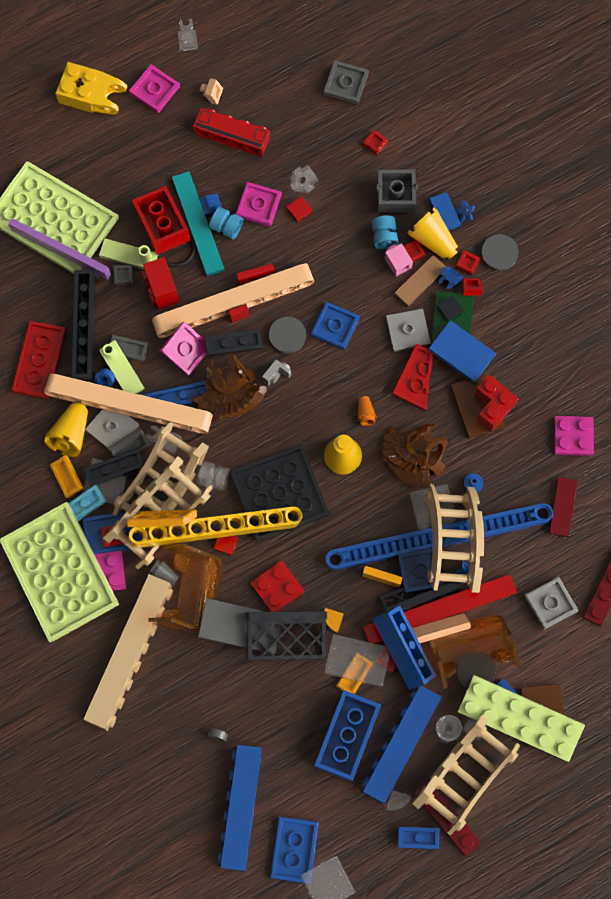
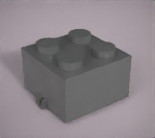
(396, 191)

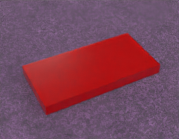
(38, 359)

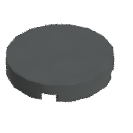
(499, 252)
(287, 335)

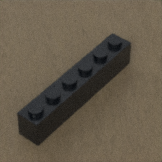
(84, 325)

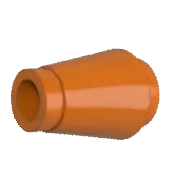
(366, 413)

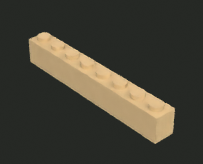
(128, 652)

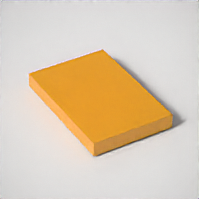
(162, 518)

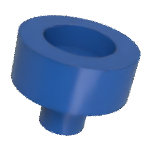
(105, 377)
(468, 482)

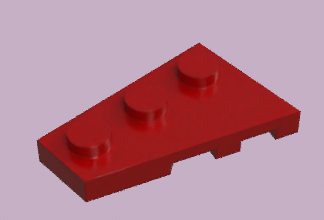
(415, 378)

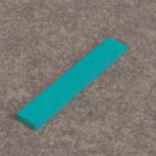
(198, 223)

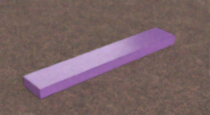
(59, 248)

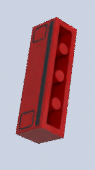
(231, 132)

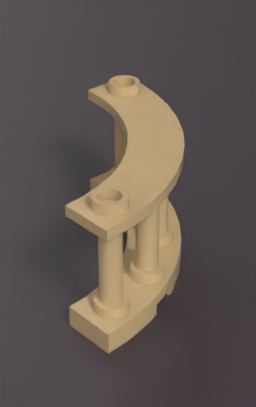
(196, 457)
(145, 500)
(475, 535)
(450, 763)

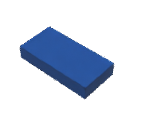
(446, 210)

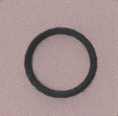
(187, 260)

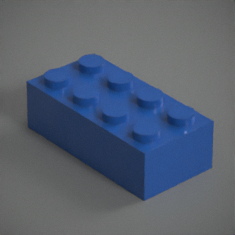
(347, 736)

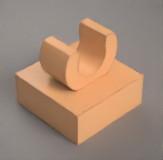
(212, 91)

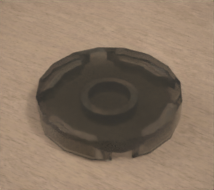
(476, 664)

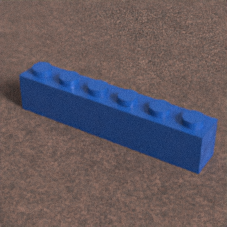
(401, 745)
(241, 808)

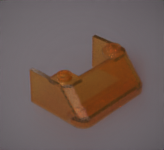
(199, 581)
(486, 635)

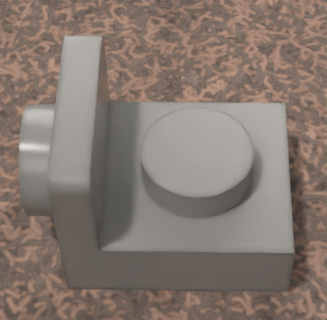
(272, 373)

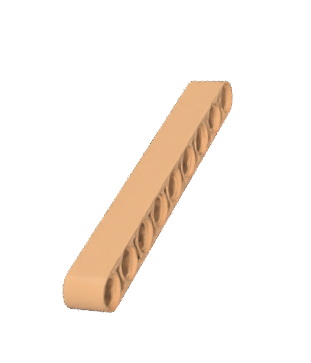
(220, 304)
(128, 403)

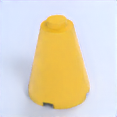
(434, 235)
(68, 431)
(343, 455)

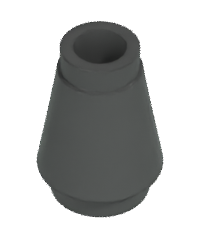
(164, 572)

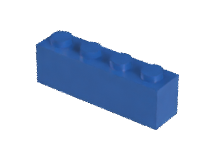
(404, 647)

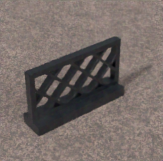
(290, 618)

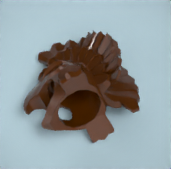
(230, 393)
(412, 456)

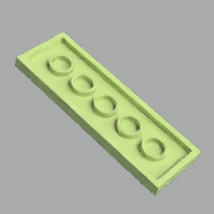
(521, 718)

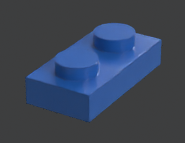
(418, 838)

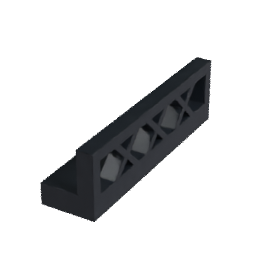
(423, 598)

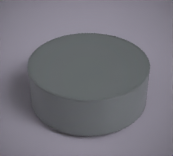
(217, 735)

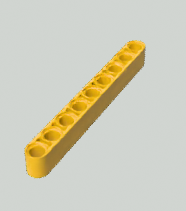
(224, 523)

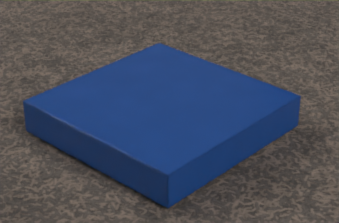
(335, 325)

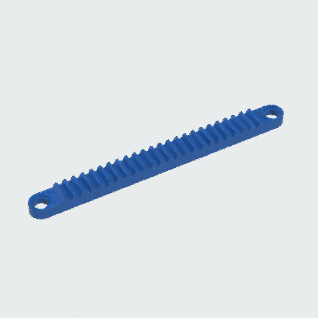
(423, 539)

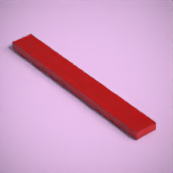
(451, 605)

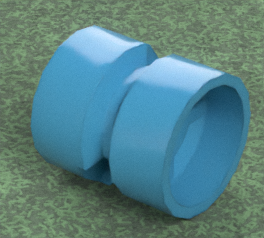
(225, 222)
(384, 232)

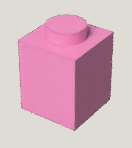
(398, 259)

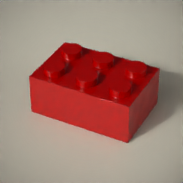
(161, 220)

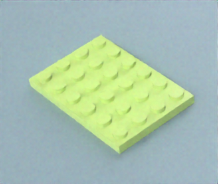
(56, 212)
(59, 572)

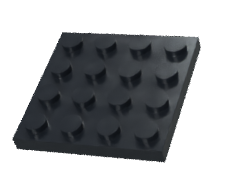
(280, 483)

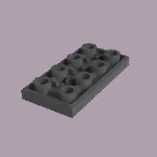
(228, 625)

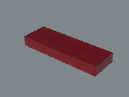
(563, 507)

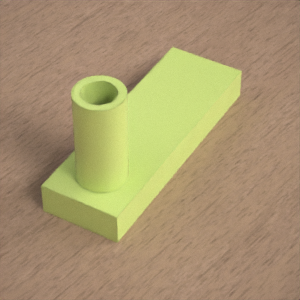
(126, 253)
(121, 368)

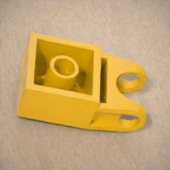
(88, 89)

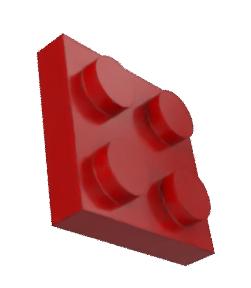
(277, 587)

